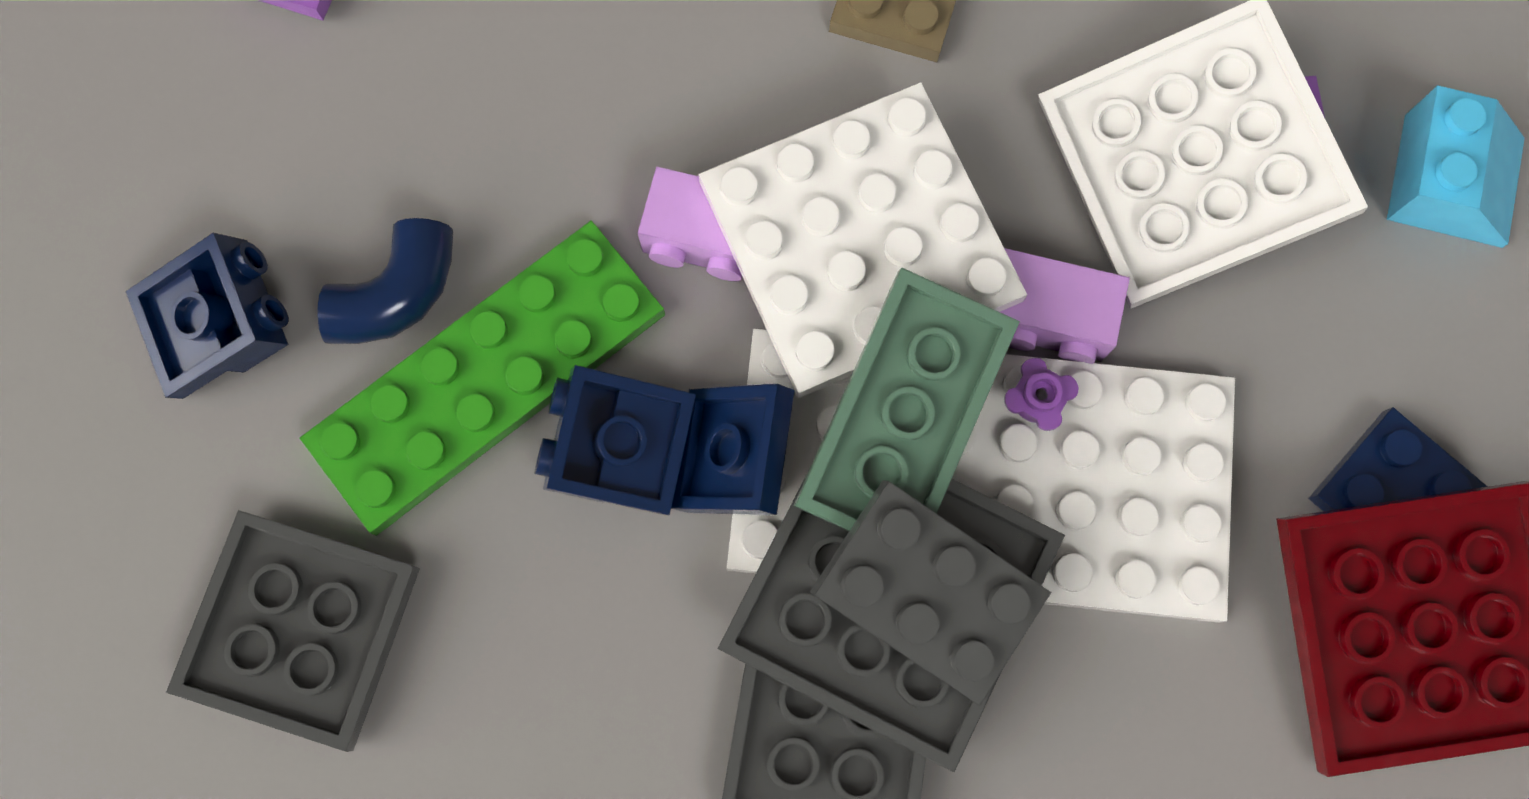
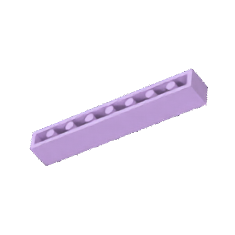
(1064, 307)

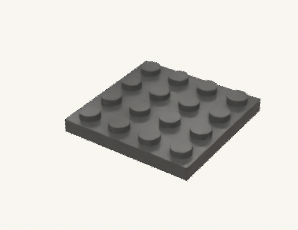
(844, 666)

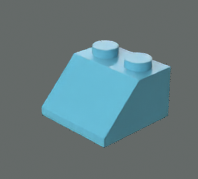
(1458, 167)

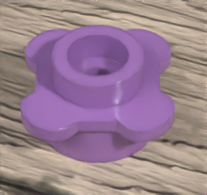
(1023, 397)

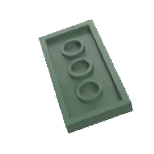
(908, 400)

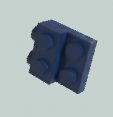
(208, 314)
(616, 440)

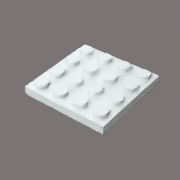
(1201, 152)
(835, 218)

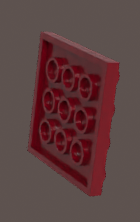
(1412, 626)

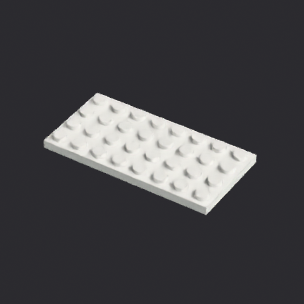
(1127, 478)

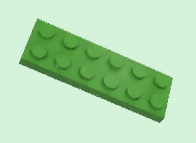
(481, 378)

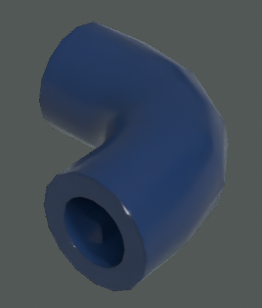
(398, 295)

